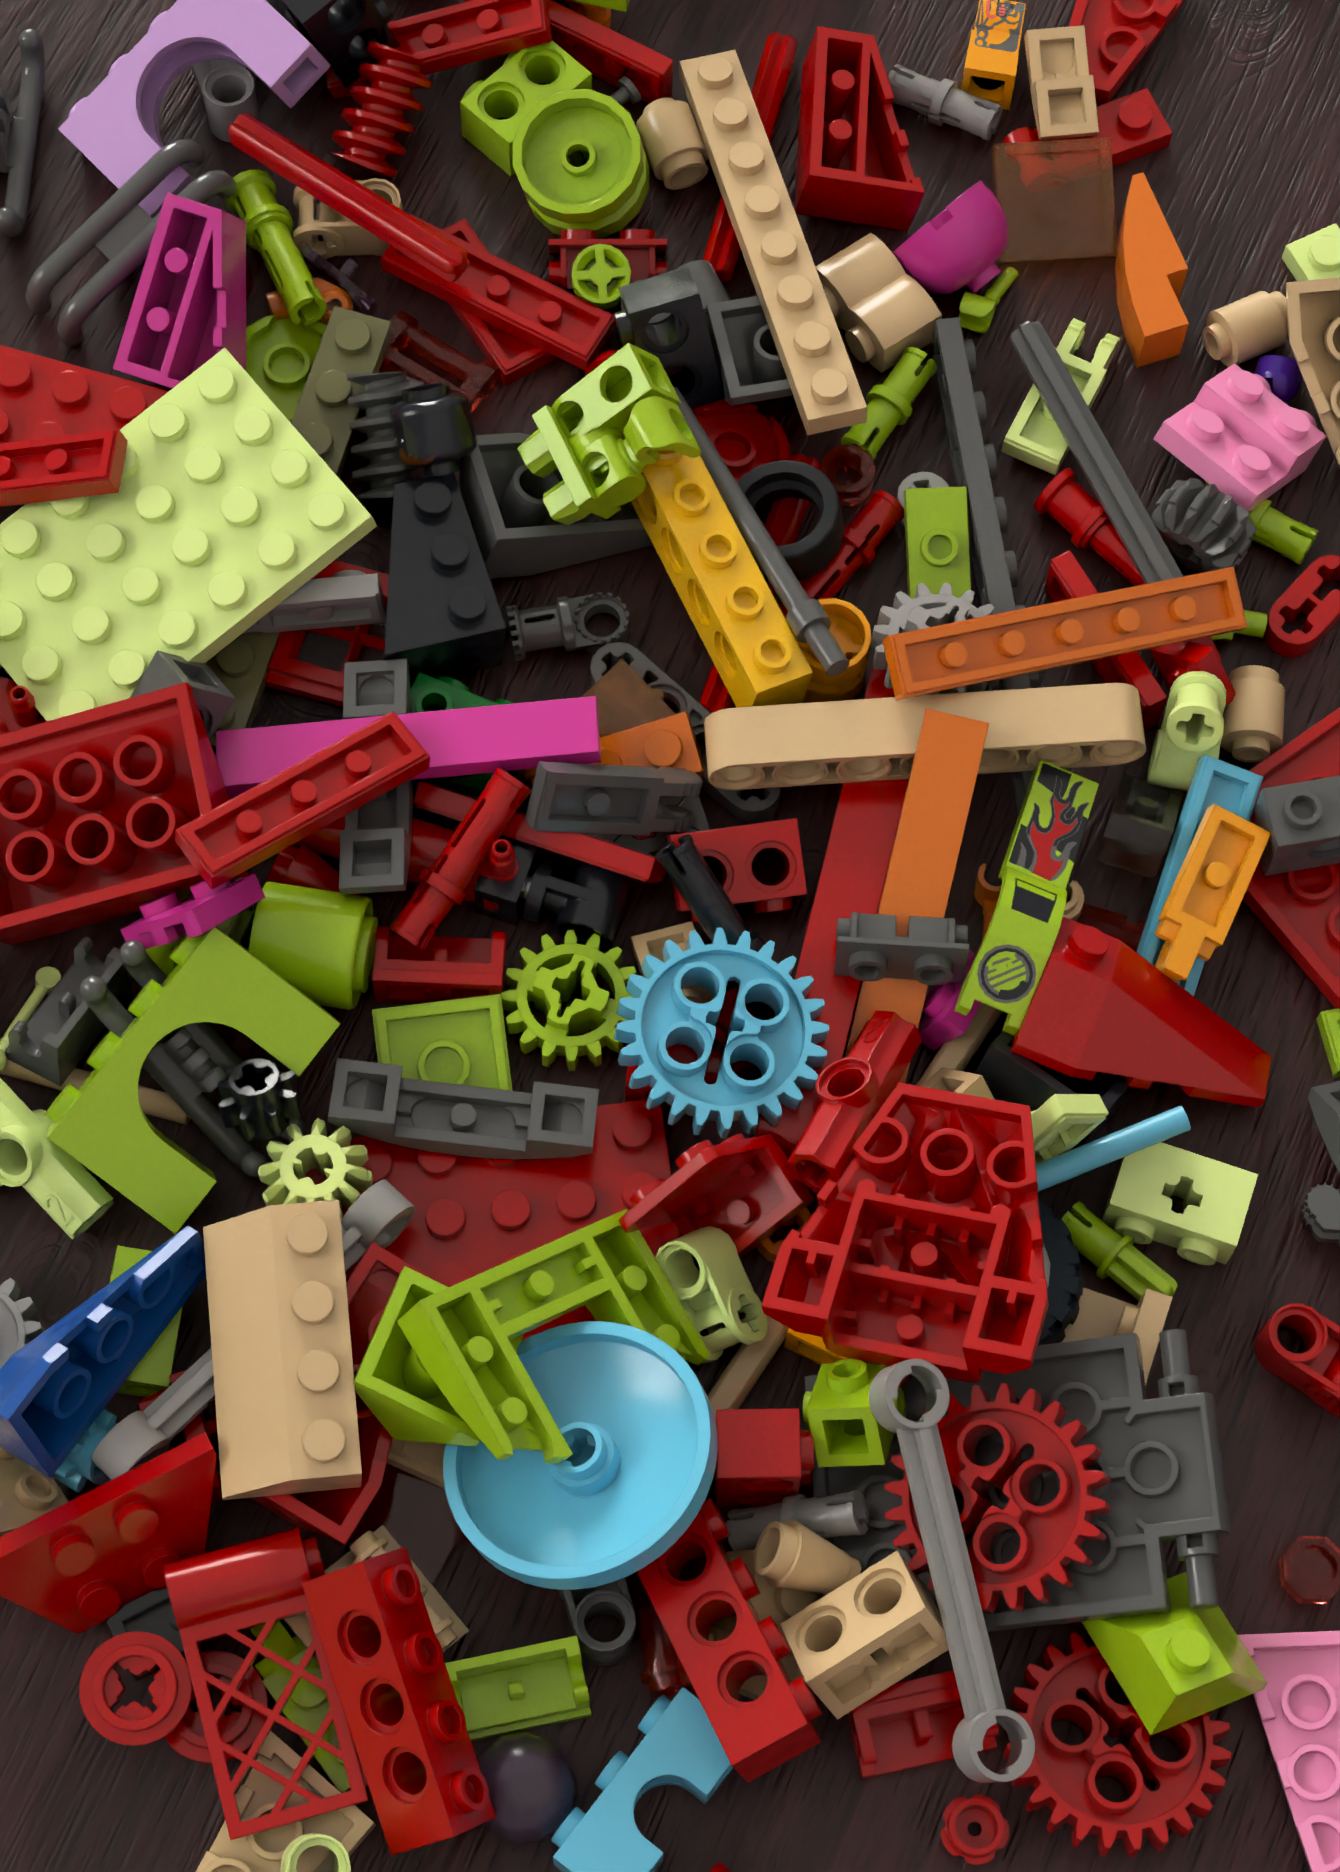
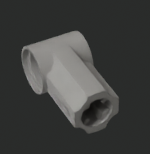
(226, 93)

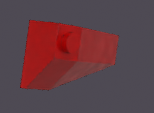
(1123, 1017)

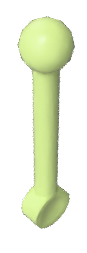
(45, 981)

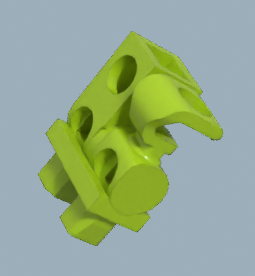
(586, 437)

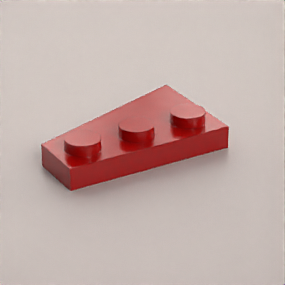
(1119, 37)

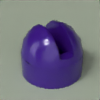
(1281, 374)

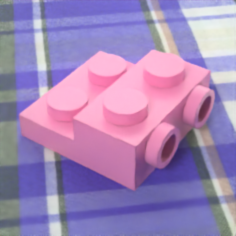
(1242, 437)

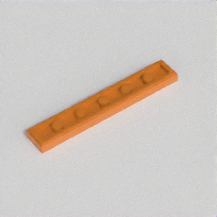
(1063, 633)
(925, 850)

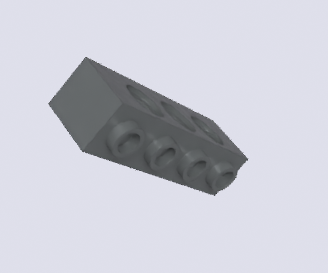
(1301, 825)

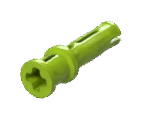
(270, 233)

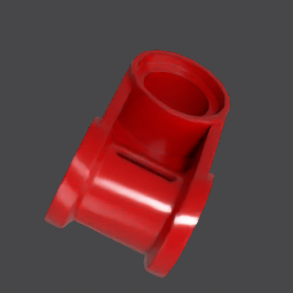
(1318, 1367)

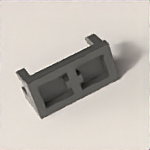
(64, 1023)

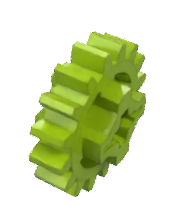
(550, 987)

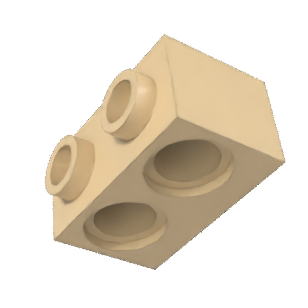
(866, 1635)

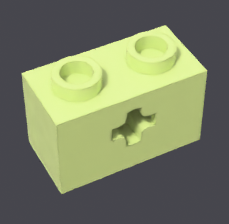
(1212, 1196)

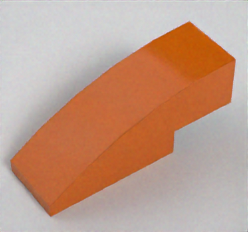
(1149, 278)

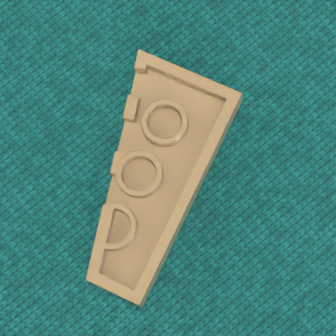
(265, 1849)

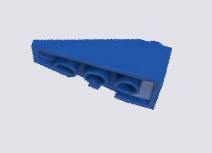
(78, 1364)

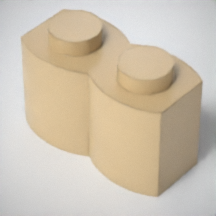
(877, 302)

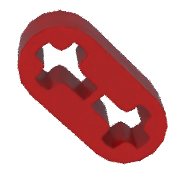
(1302, 597)

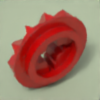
(102, 1688)
(235, 1729)

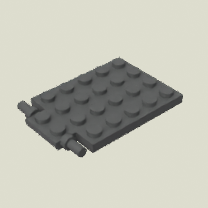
(1159, 1464)

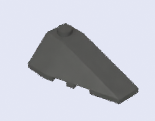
(514, 524)

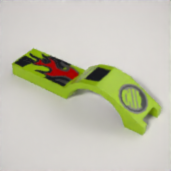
(1030, 894)

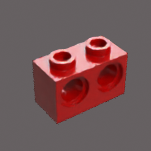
(734, 852)
(761, 1456)

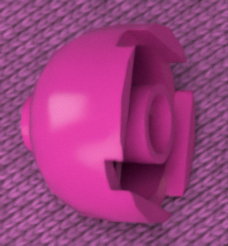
(958, 244)

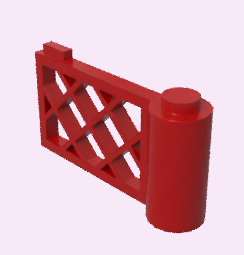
(236, 1592)

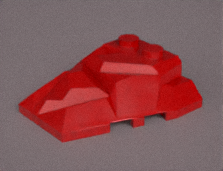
(925, 1241)

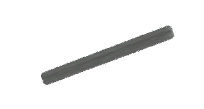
(1094, 453)

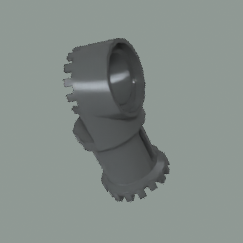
(565, 624)

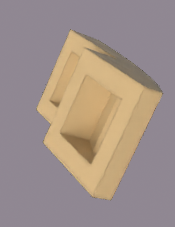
(1061, 83)

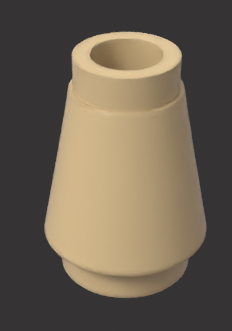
(801, 1559)

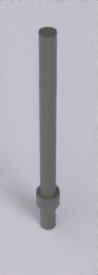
(804, 614)

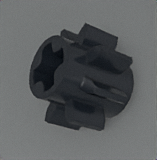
(259, 1099)

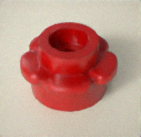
(979, 1810)

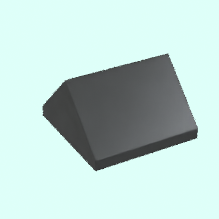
(746, 352)

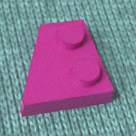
(168, 917)

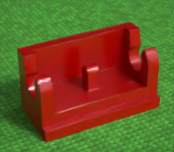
(442, 972)
(909, 1726)

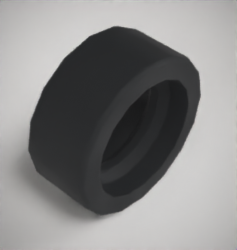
(800, 481)

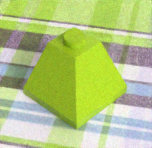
(1176, 1660)

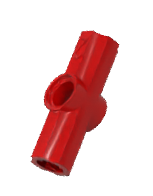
(851, 1097)

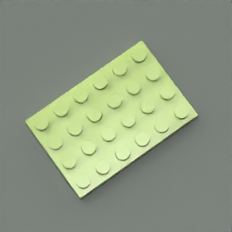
(206, 537)

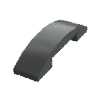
(378, 834)
(462, 1118)

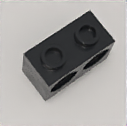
(343, 31)
(679, 339)

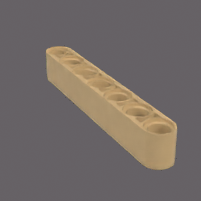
(880, 735)

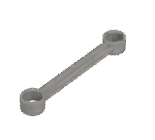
(141, 1436)
(951, 1573)

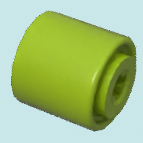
(317, 941)

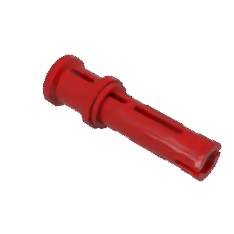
(1086, 521)

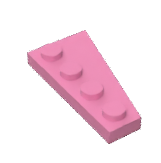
(1303, 1732)

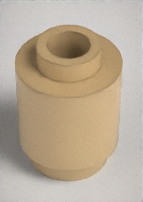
(673, 143)
(1247, 328)
(1255, 715)

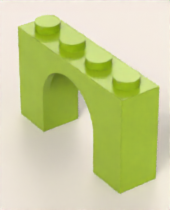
(104, 1119)

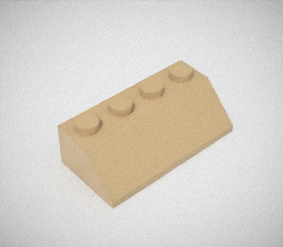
(282, 1351)

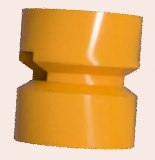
(854, 638)

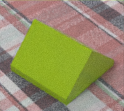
(397, 1383)

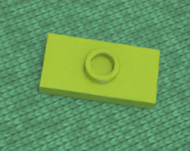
(937, 539)

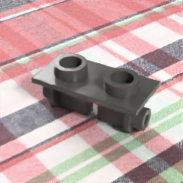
(930, 954)

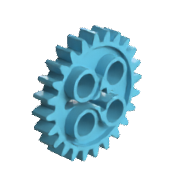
(779, 1047)

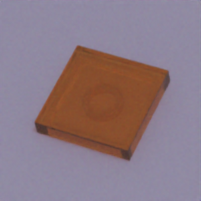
(1056, 200)

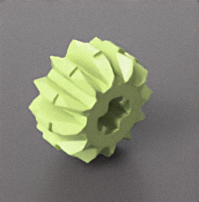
(329, 1155)

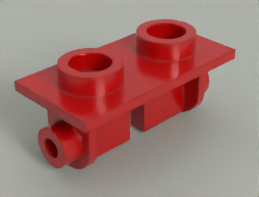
(636, 244)

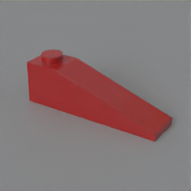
(339, 1511)

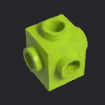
(842, 1418)

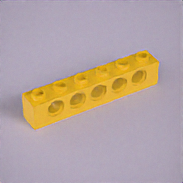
(720, 583)

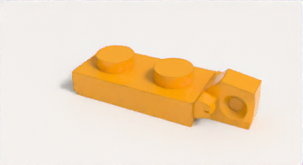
(1208, 890)

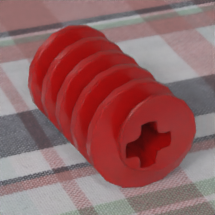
(381, 110)

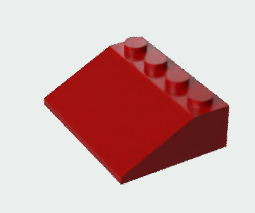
(97, 811)

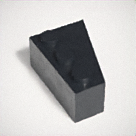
(438, 586)

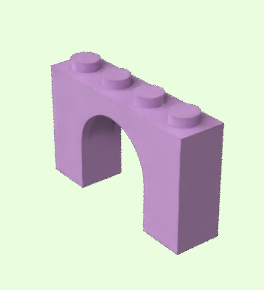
(120, 117)

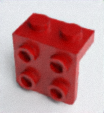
(726, 1186)

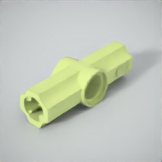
(44, 1169)

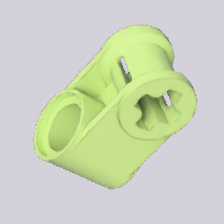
(1188, 729)
(715, 1291)

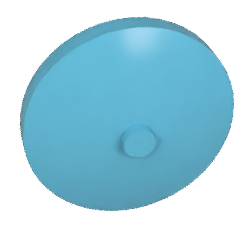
(636, 1467)

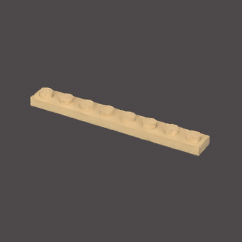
(773, 244)

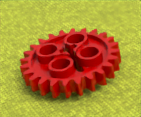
(1047, 1533)
(1067, 1773)

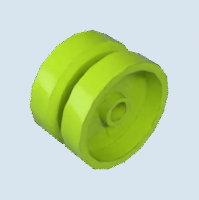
(549, 155)

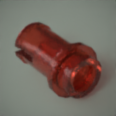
(662, 1665)

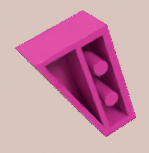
(187, 295)

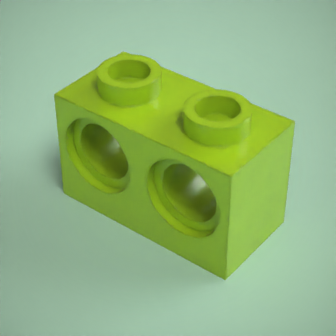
(512, 94)

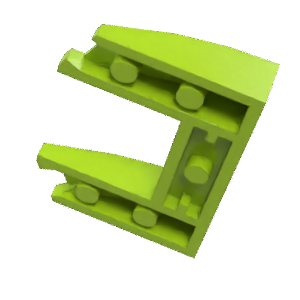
(468, 1328)

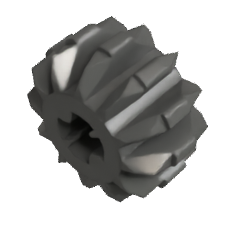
(1202, 526)

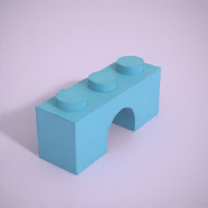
(676, 1751)

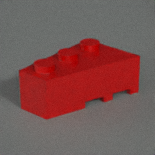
(848, 137)

